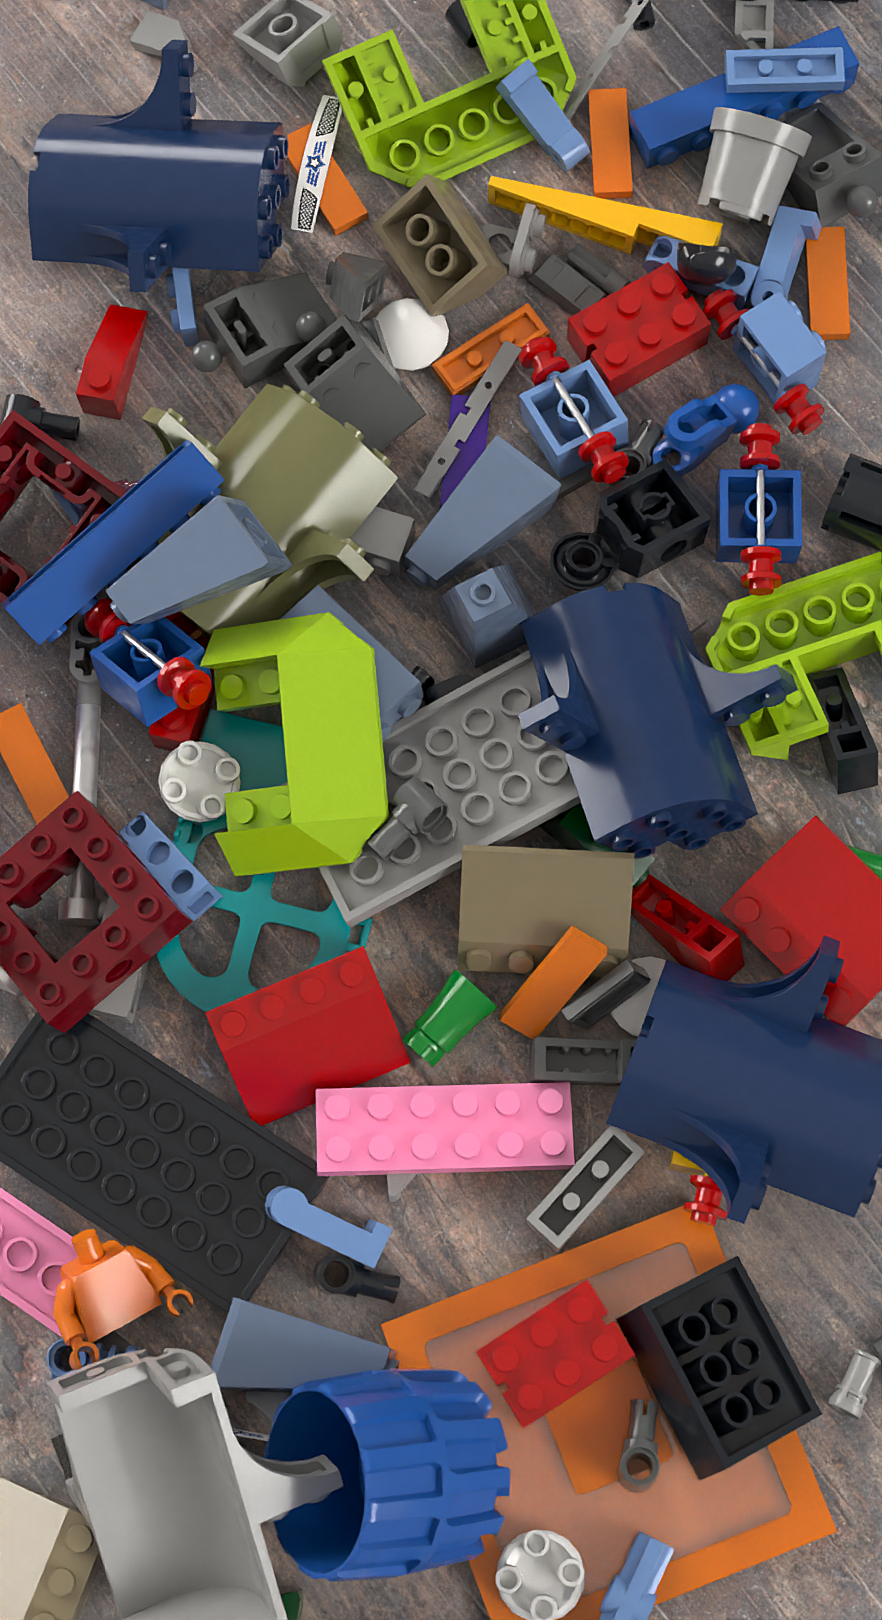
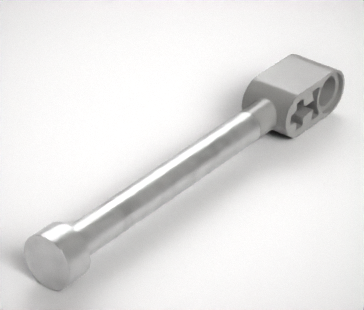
(79, 906)

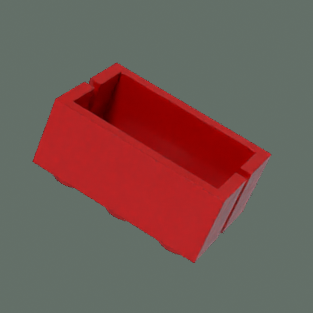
(639, 329)
(555, 1353)

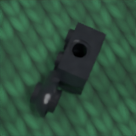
(635, 530)

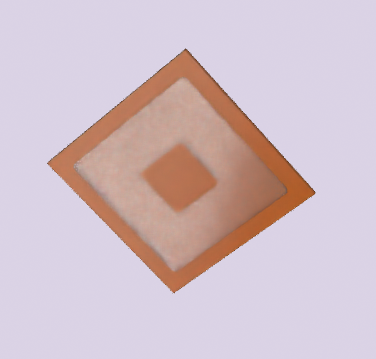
(570, 1457)

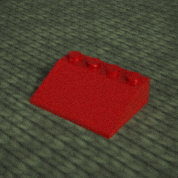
(810, 892)
(308, 1035)

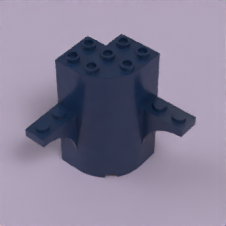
(158, 185)
(643, 717)
(759, 1086)

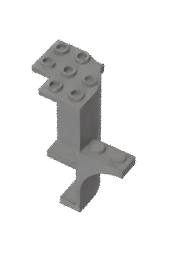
(175, 1489)

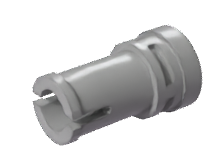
(850, 1394)

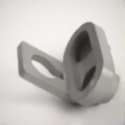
(522, 257)

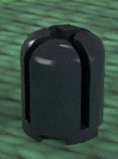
(857, 503)

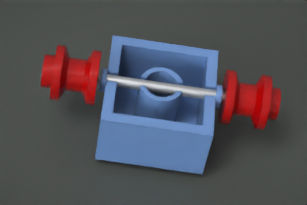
(775, 351)
(572, 414)

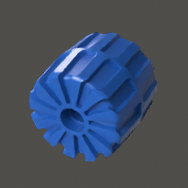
(411, 1468)

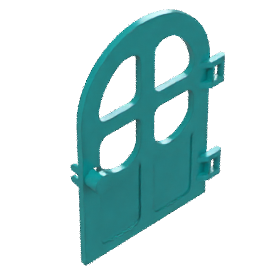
(262, 764)

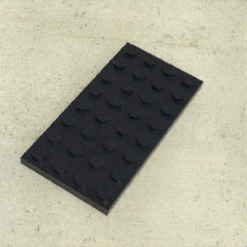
(148, 1155)

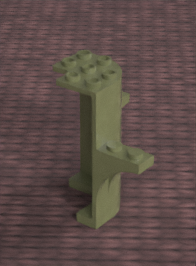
(305, 485)

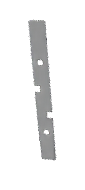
(602, 58)
(465, 423)

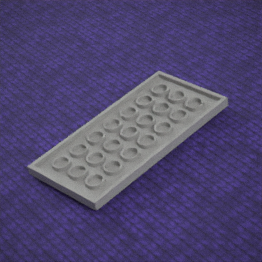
(481, 766)

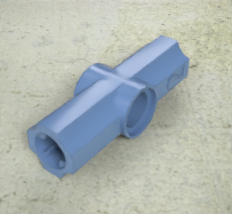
(633, 1589)

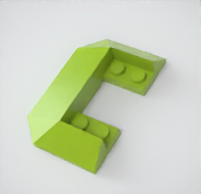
(463, 127)
(804, 631)
(330, 742)

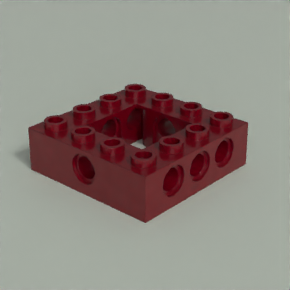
(31, 453)
(116, 948)

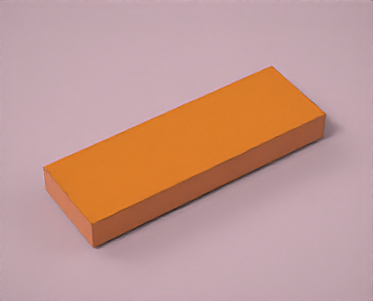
(610, 143)
(338, 201)
(827, 284)
(467, 364)
(30, 763)
(553, 982)

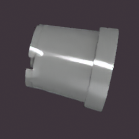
(749, 164)

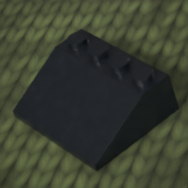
(718, 1368)

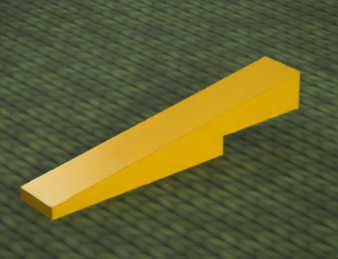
(601, 219)

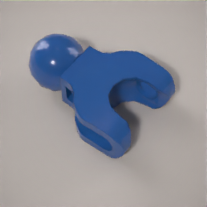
(707, 424)

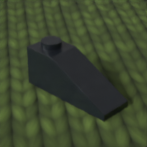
(848, 743)

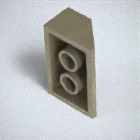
(439, 246)

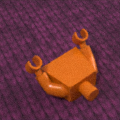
(107, 1290)

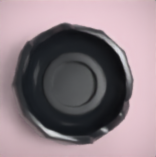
(705, 264)

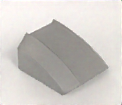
(291, 39)

